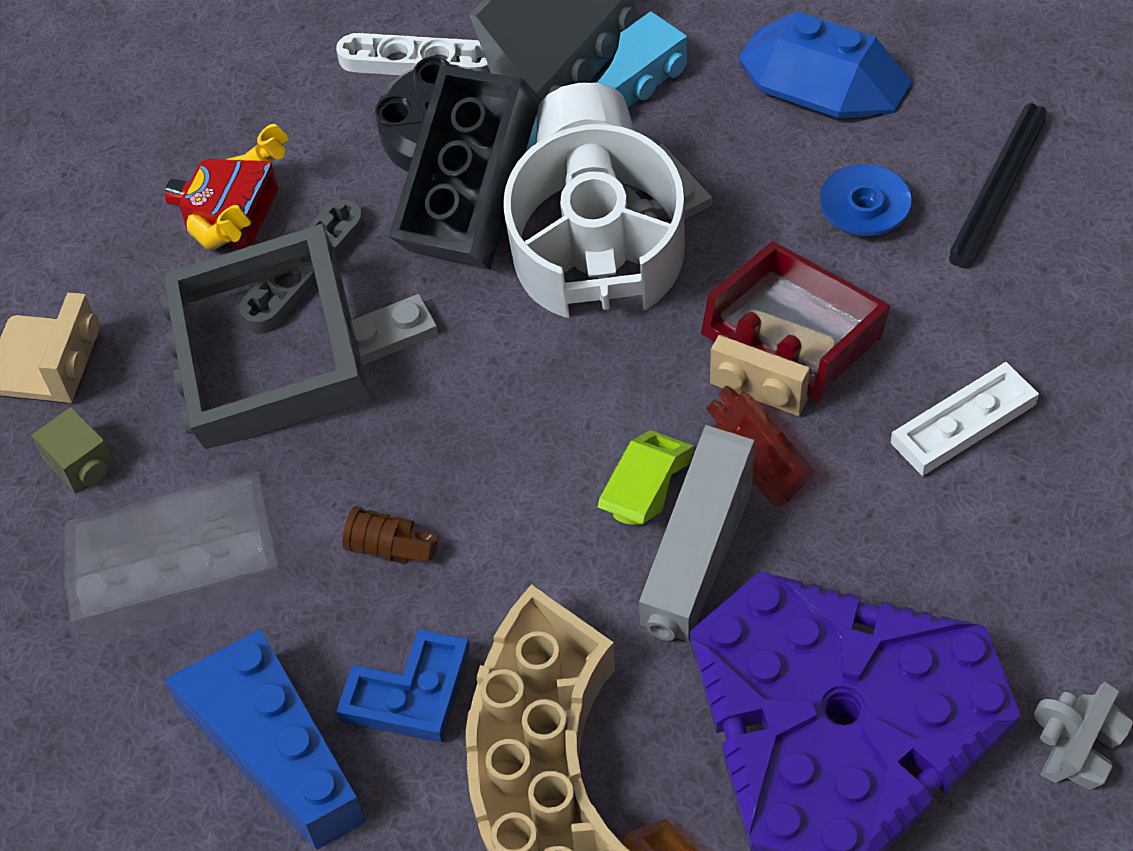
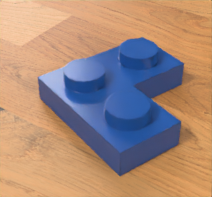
(411, 702)

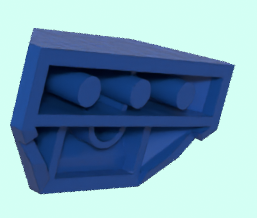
(824, 67)

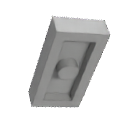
(393, 328)

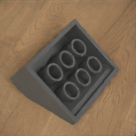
(551, 40)

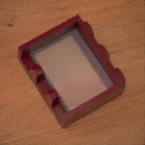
(796, 314)

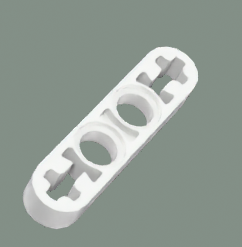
(414, 47)

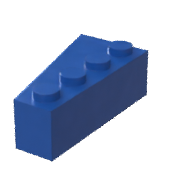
(262, 726)

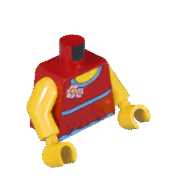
(230, 195)

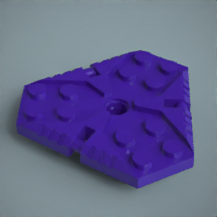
(913, 689)

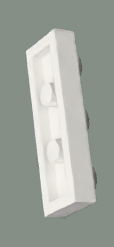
(964, 418)

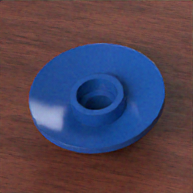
(870, 187)

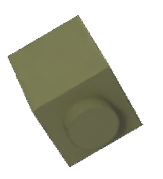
(73, 450)

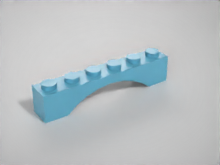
(644, 59)

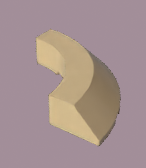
(530, 730)

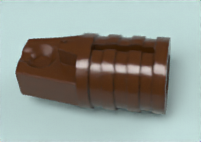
(387, 537)

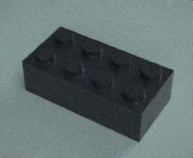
(462, 164)

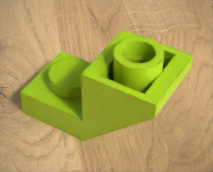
(643, 477)

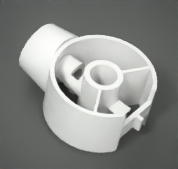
(587, 150)

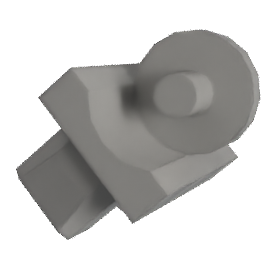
(1072, 729)

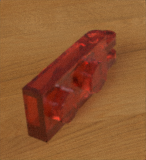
(777, 464)

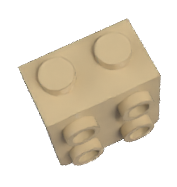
(47, 354)
(760, 374)

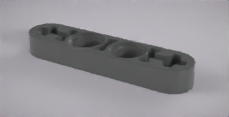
(287, 299)

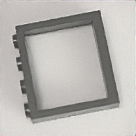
(284, 404)

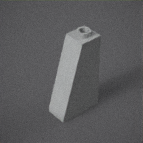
(698, 534)

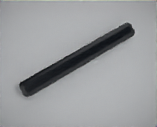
(997, 186)

